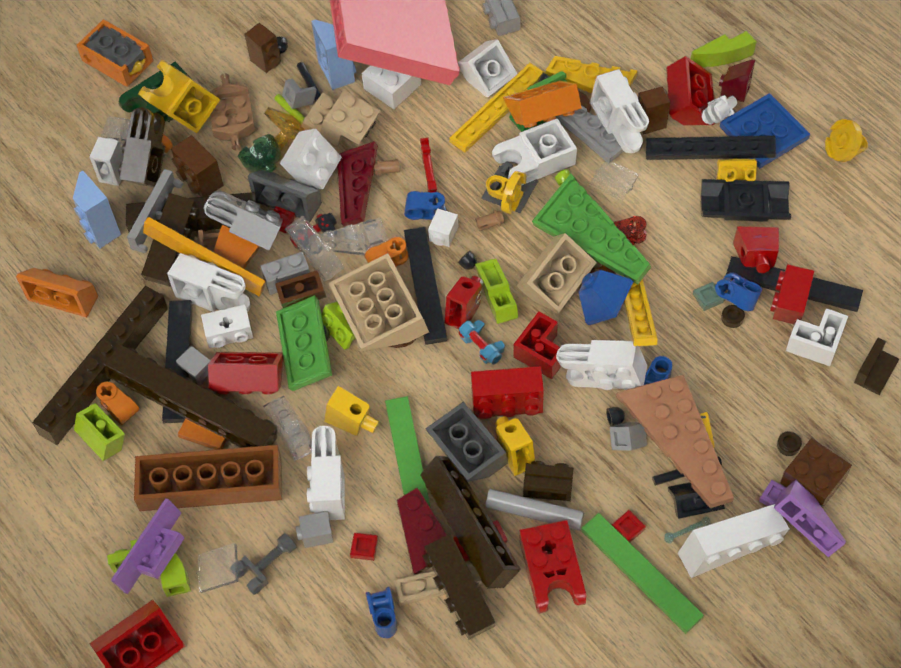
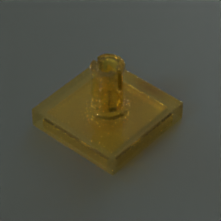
(287, 124)

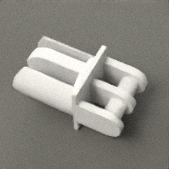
(719, 109)

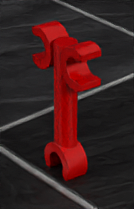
(427, 161)

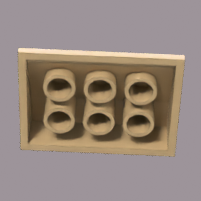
(378, 305)

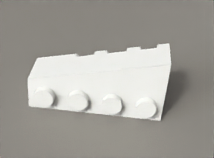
(732, 539)

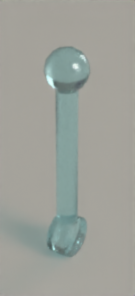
(669, 537)

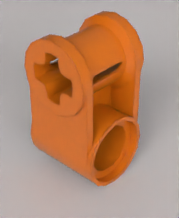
(387, 247)
(117, 403)

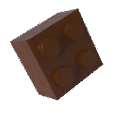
(196, 167)
(817, 471)

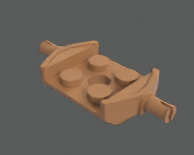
(233, 100)

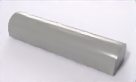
(533, 509)

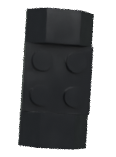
(745, 200)

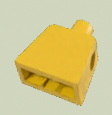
(349, 413)
(514, 437)

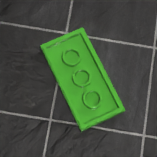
(303, 343)

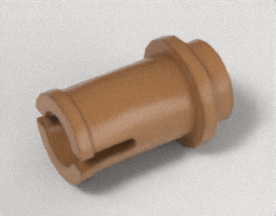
(386, 167)
(490, 220)

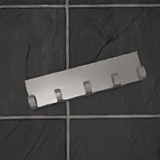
(152, 209)

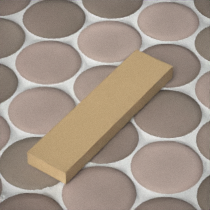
(422, 586)

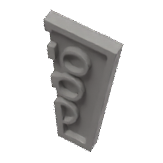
(592, 133)

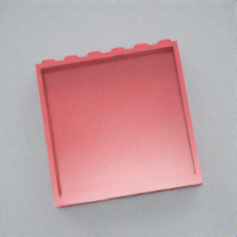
(397, 36)

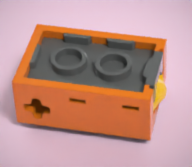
(115, 53)

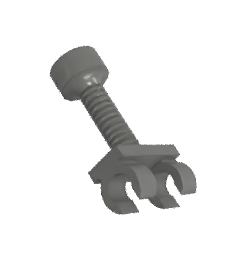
(285, 544)

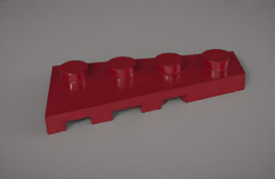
(354, 182)

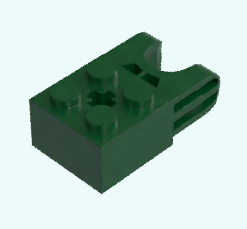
(131, 100)

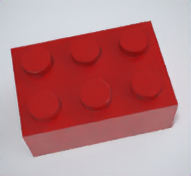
(507, 392)

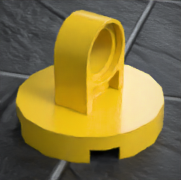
(845, 141)
(510, 192)

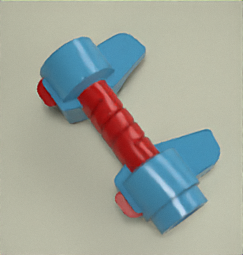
(491, 352)

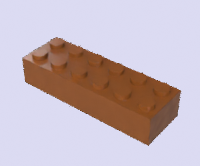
(208, 477)

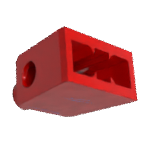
(757, 246)
(465, 293)

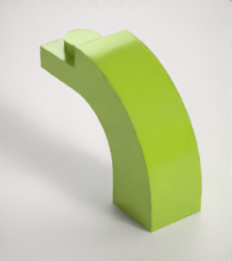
(173, 578)

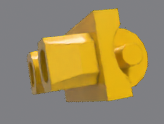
(736, 169)

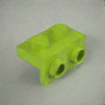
(337, 325)

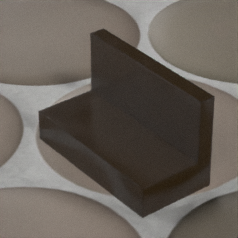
(876, 368)

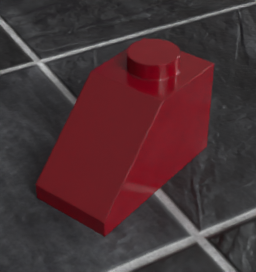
(737, 80)

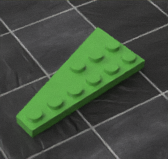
(592, 229)

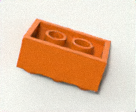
(543, 103)
(58, 291)

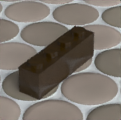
(178, 216)
(459, 587)

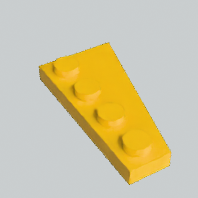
(584, 74)

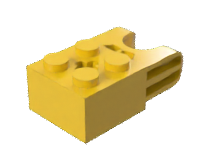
(181, 98)

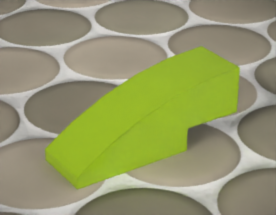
(724, 50)
(497, 291)

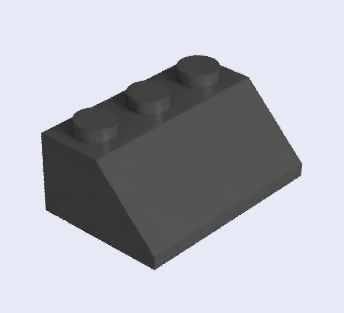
(285, 193)
(468, 443)

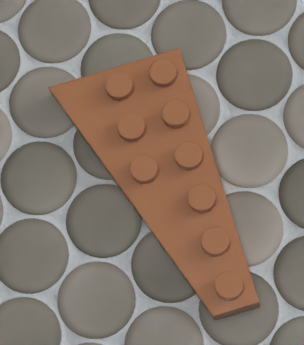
(677, 429)

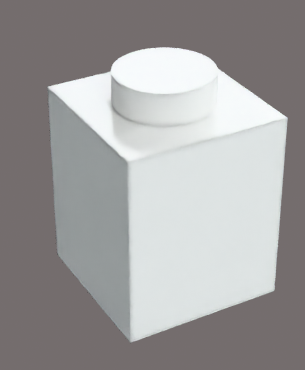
(443, 227)

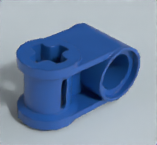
(422, 205)
(740, 291)
(653, 375)
(382, 608)

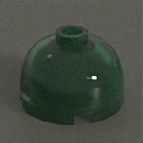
(262, 155)

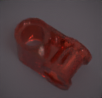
(631, 231)

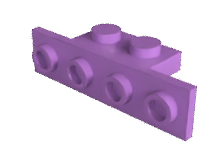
(152, 548)

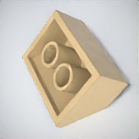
(556, 273)

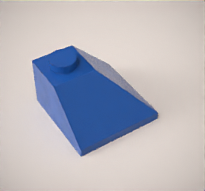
(603, 295)

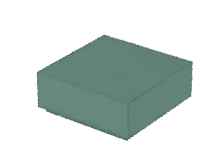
(707, 296)

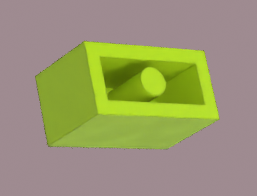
(99, 432)

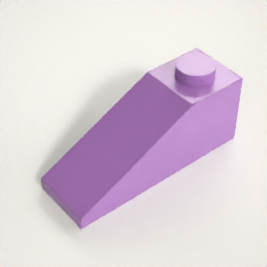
(808, 517)

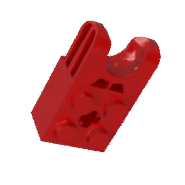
(551, 570)

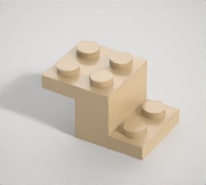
(341, 118)

